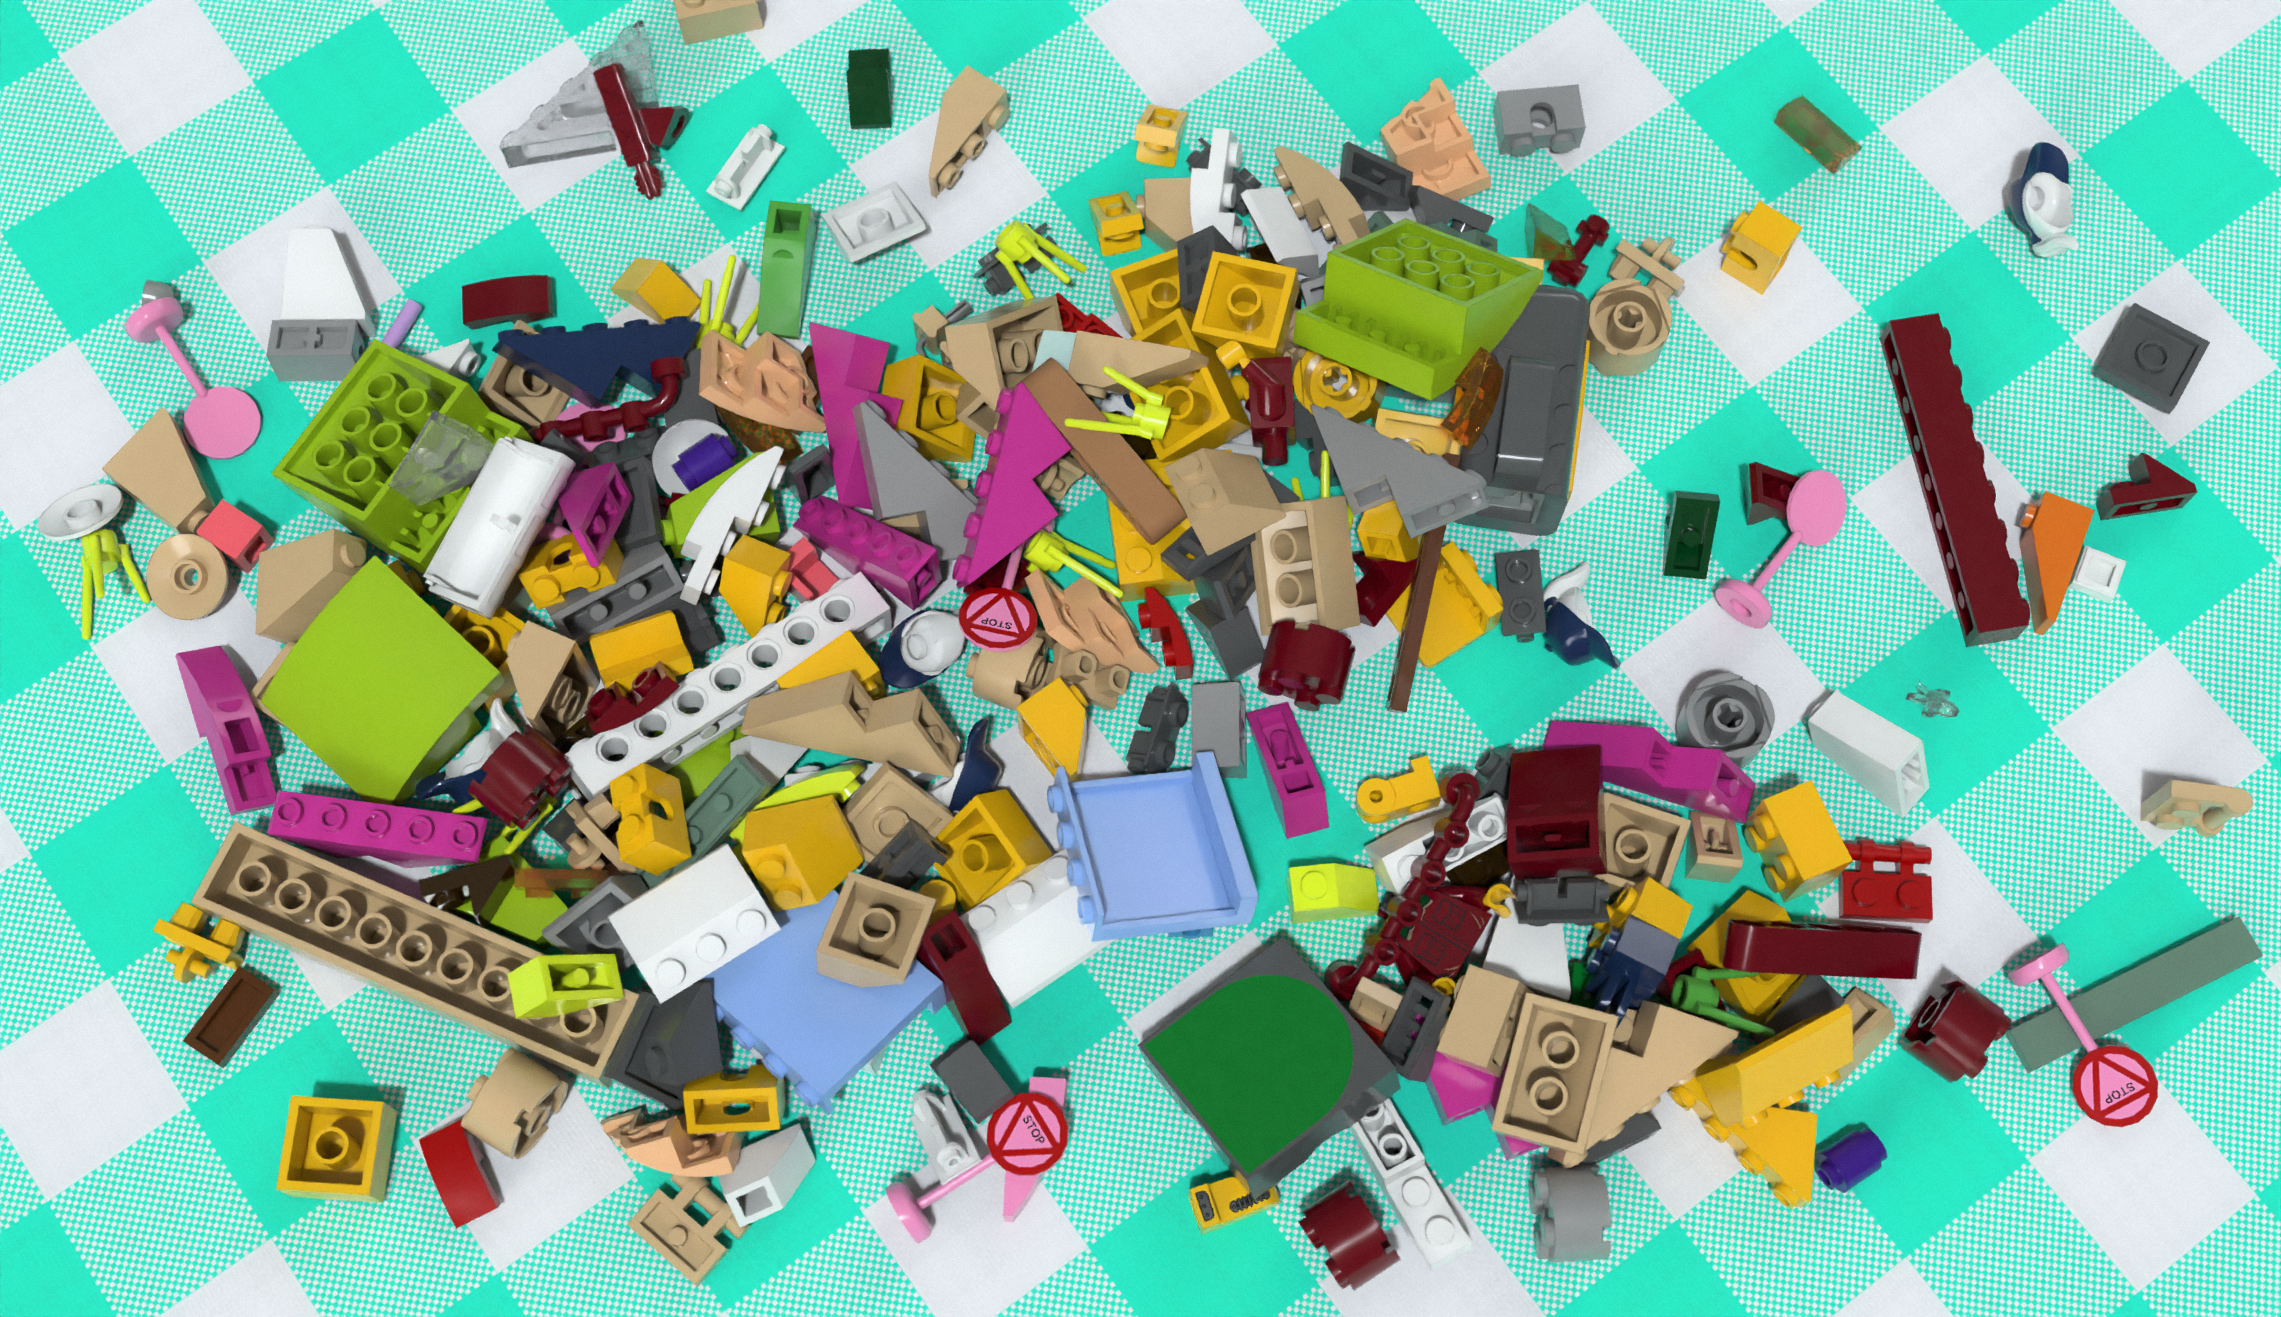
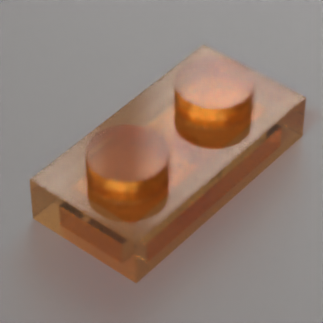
(542, 882)

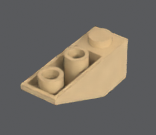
(966, 117)

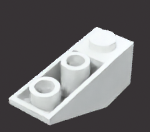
(1396, 851)

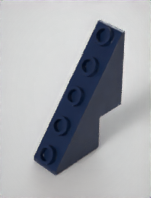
(589, 359)

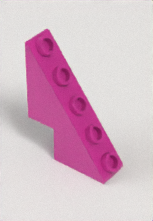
(849, 374)
(1009, 500)
(881, 553)
(1650, 765)
(377, 830)
(1466, 1091)

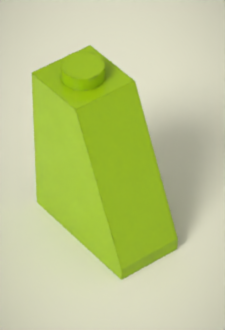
(686, 509)
(517, 915)

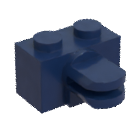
(1628, 966)

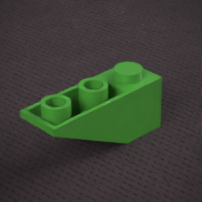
(785, 268)

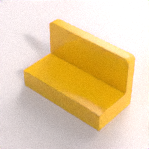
(637, 646)

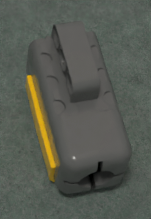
(1537, 419)

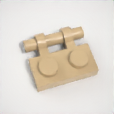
(678, 1236)

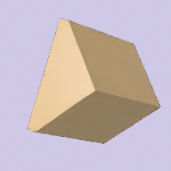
(519, 394)

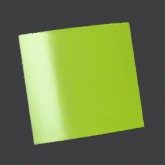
(1414, 305)
(362, 439)
(381, 687)

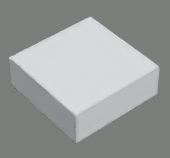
(2097, 574)

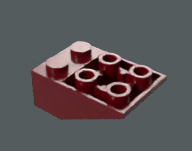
(1556, 814)

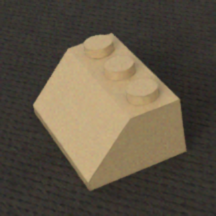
(1001, 344)
(1306, 567)
(550, 679)
(1554, 1074)

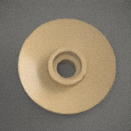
(171, 572)

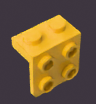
(1458, 608)

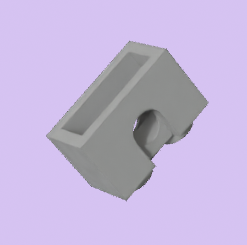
(1554, 107)

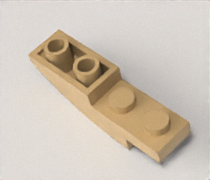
(1320, 197)

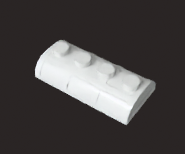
(497, 525)

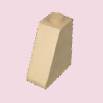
(163, 474)
(302, 579)

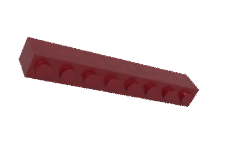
(1954, 480)

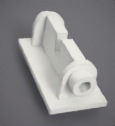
(746, 167)
(943, 1135)

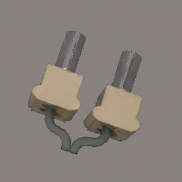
(931, 332)

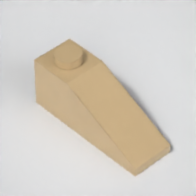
(1137, 360)

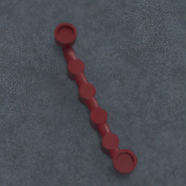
(631, 414)
(1457, 790)

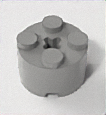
(1734, 703)
(1571, 1213)

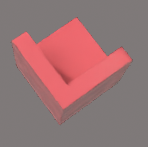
(236, 535)
(809, 574)

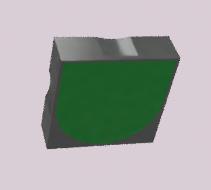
(1269, 1066)

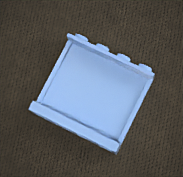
(1153, 852)
(809, 1023)

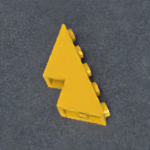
(1776, 1148)

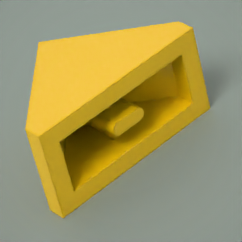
(656, 290)

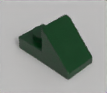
(869, 88)
(1690, 534)

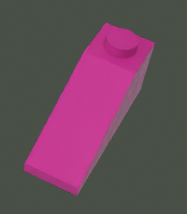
(594, 508)
(1288, 771)

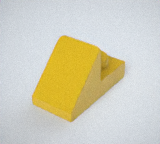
(1160, 135)
(1116, 223)

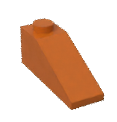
(2050, 552)

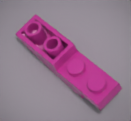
(231, 726)

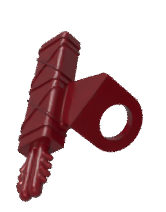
(638, 128)

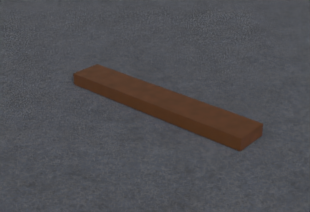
(1416, 613)

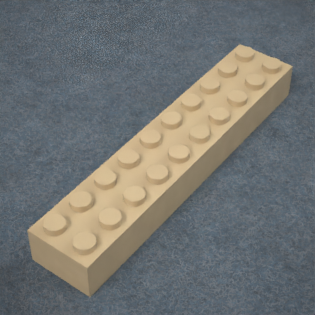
(399, 948)

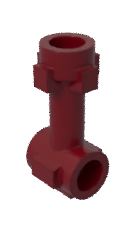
(1572, 271)

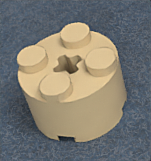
(1627, 327)
(1011, 675)
(514, 1104)

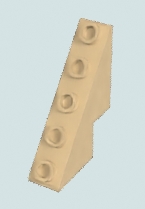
(844, 720)
(1660, 1054)

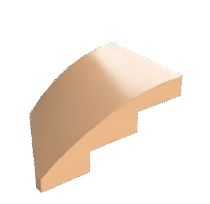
(1436, 146)
(759, 383)
(1089, 621)
(669, 1147)

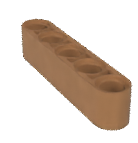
(1105, 455)

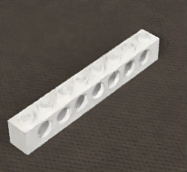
(722, 710)

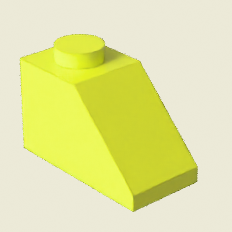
(1331, 892)
(564, 984)

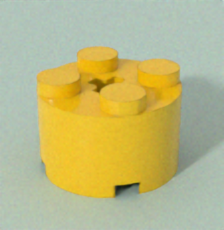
(1355, 401)

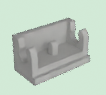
(314, 349)
(1220, 726)

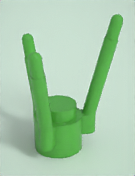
(1697, 996)

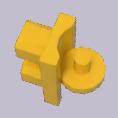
(184, 931)

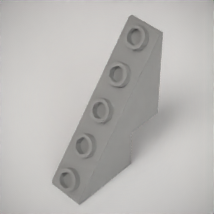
(1385, 469)
(908, 484)

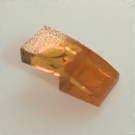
(1481, 388)
(761, 436)

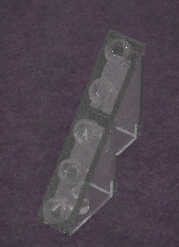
(576, 118)

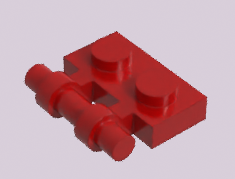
(1883, 895)

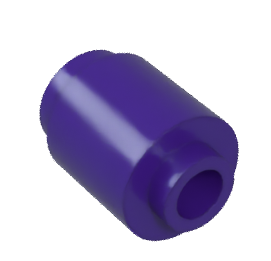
(704, 461)
(1850, 1160)

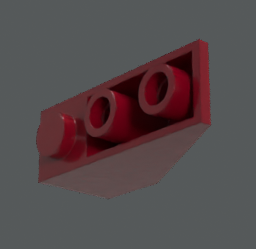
(968, 986)

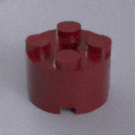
(1306, 665)
(521, 778)
(1955, 1030)
(1349, 1235)

